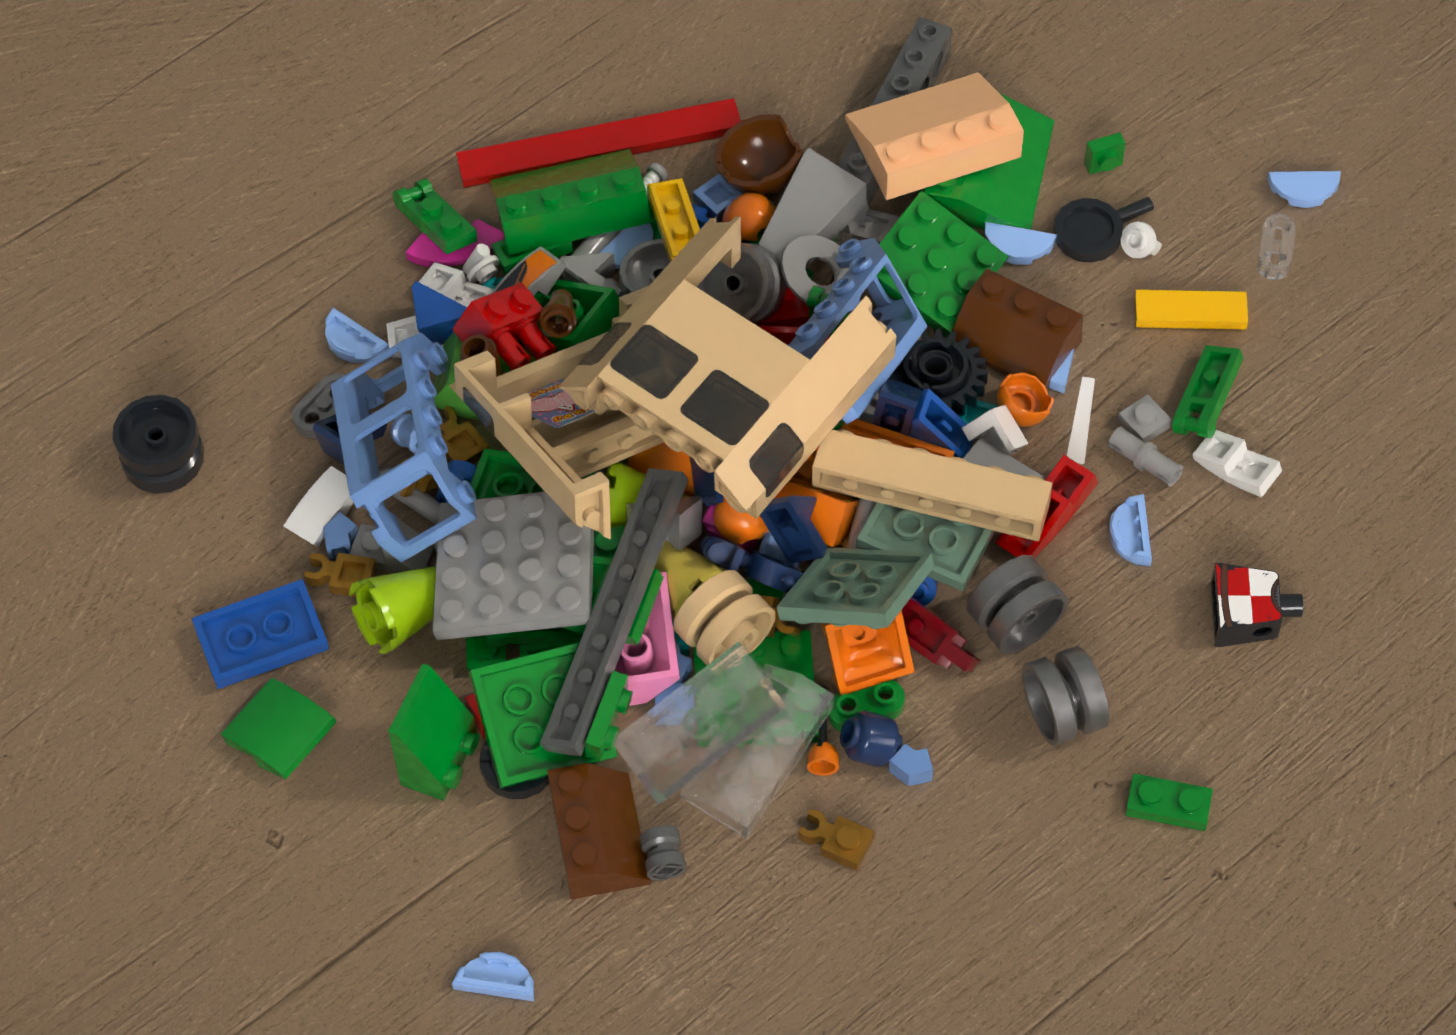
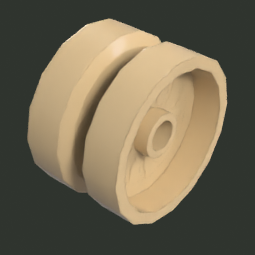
(722, 615)

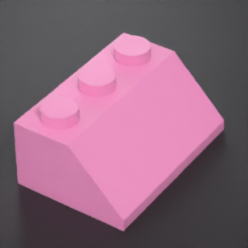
(653, 662)

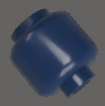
(870, 738)

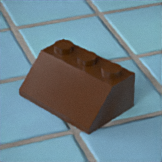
(1017, 327)
(597, 829)

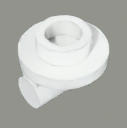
(1139, 240)
(481, 265)

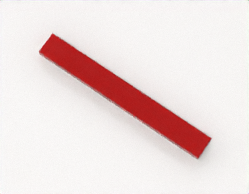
(637, 134)

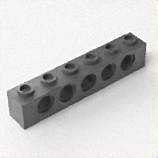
(913, 71)

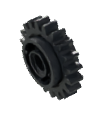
(946, 369)

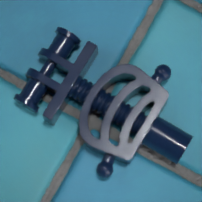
(756, 565)

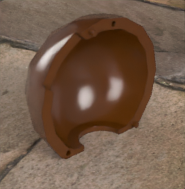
(758, 155)

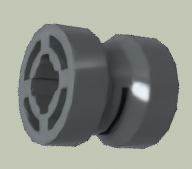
(662, 852)

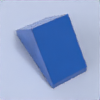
(435, 313)
(939, 425)

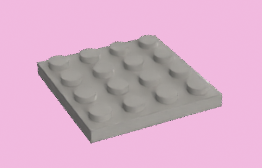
(512, 569)

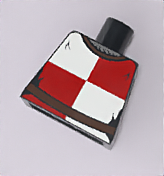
(1249, 604)

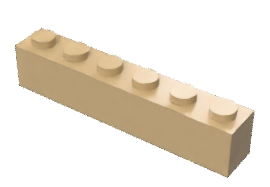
(932, 484)

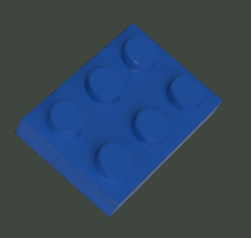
(260, 633)

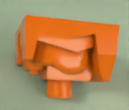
(867, 655)

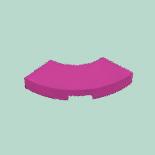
(426, 252)

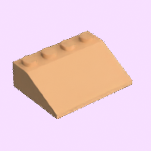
(936, 134)

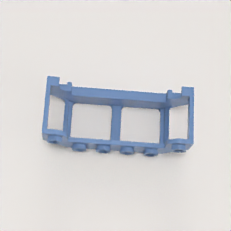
(900, 315)
(353, 399)

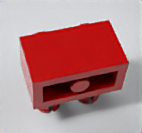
(505, 319)

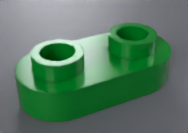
(868, 700)

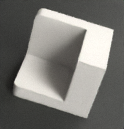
(998, 429)

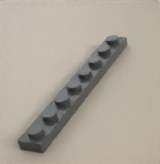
(614, 612)

